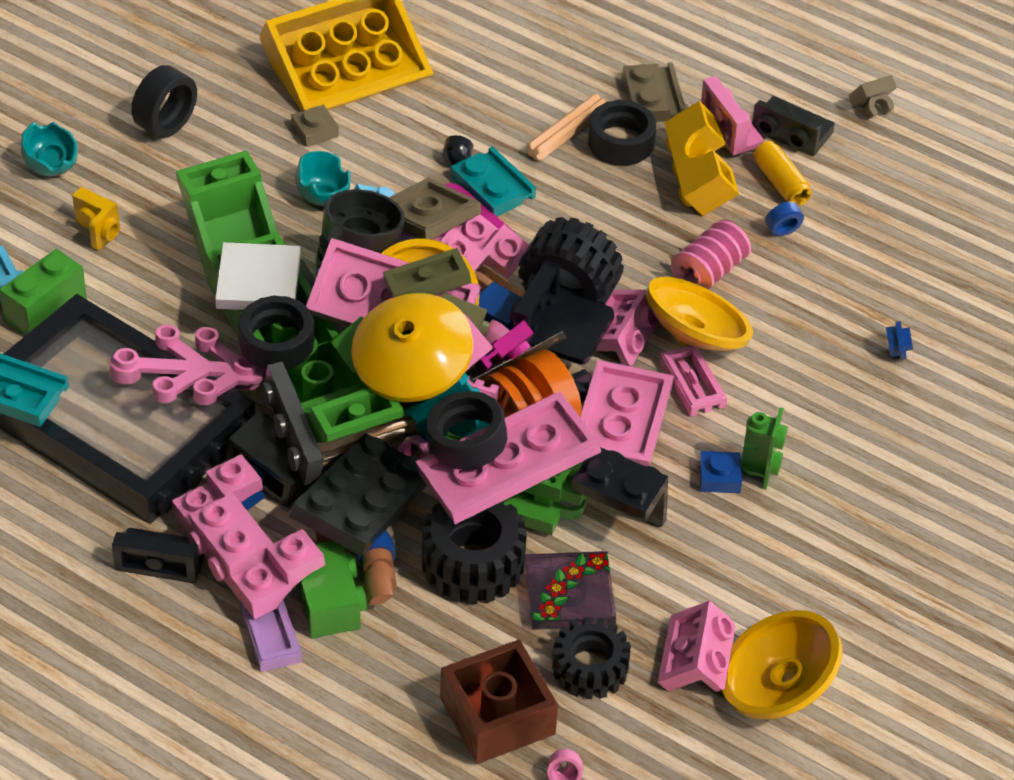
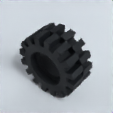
(591, 677)

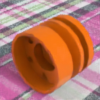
(532, 381)

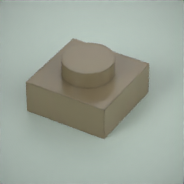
(314, 125)

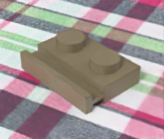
(654, 88)

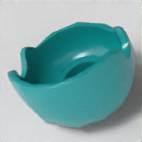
(48, 149)
(321, 176)

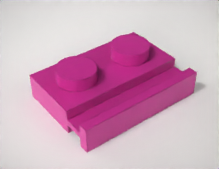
(507, 347)

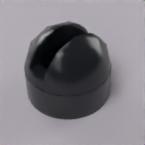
(457, 149)

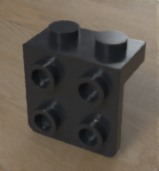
(554, 311)
(624, 486)

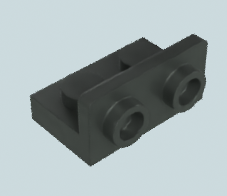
(792, 125)

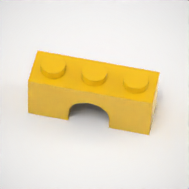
(702, 174)

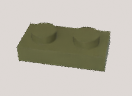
(429, 275)

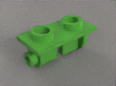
(761, 443)

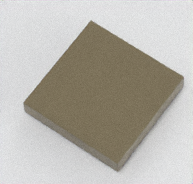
(434, 208)

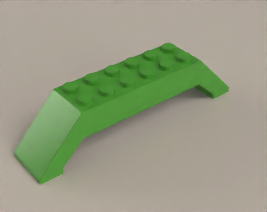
(231, 206)

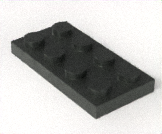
(360, 494)

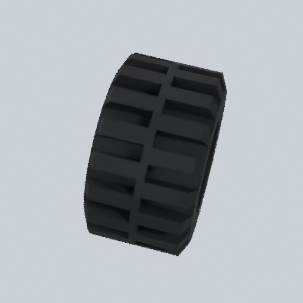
(585, 256)
(474, 572)

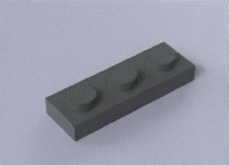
(292, 423)

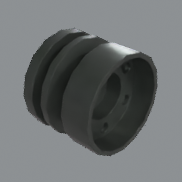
(361, 220)

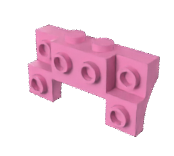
(484, 243)
(237, 546)

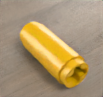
(782, 173)

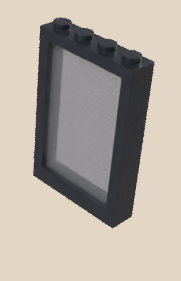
(117, 432)

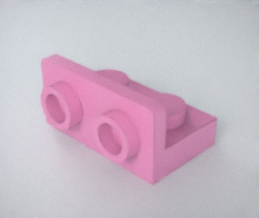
(734, 122)
(631, 325)
(697, 648)

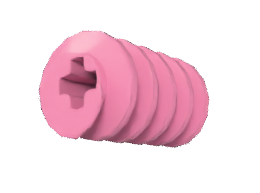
(711, 254)

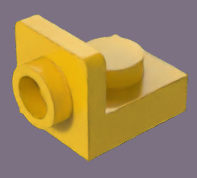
(97, 215)

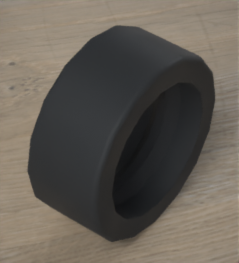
(152, 93)
(619, 150)
(276, 310)
(471, 452)

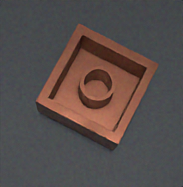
(498, 701)

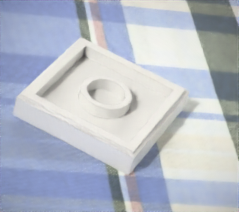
(256, 273)

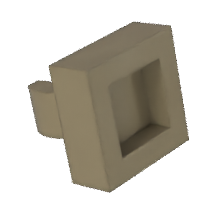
(874, 92)

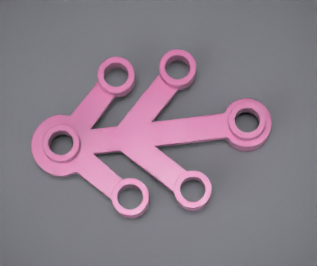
(191, 368)

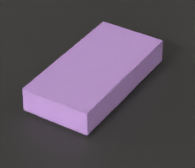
(272, 638)

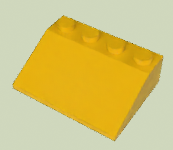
(344, 51)

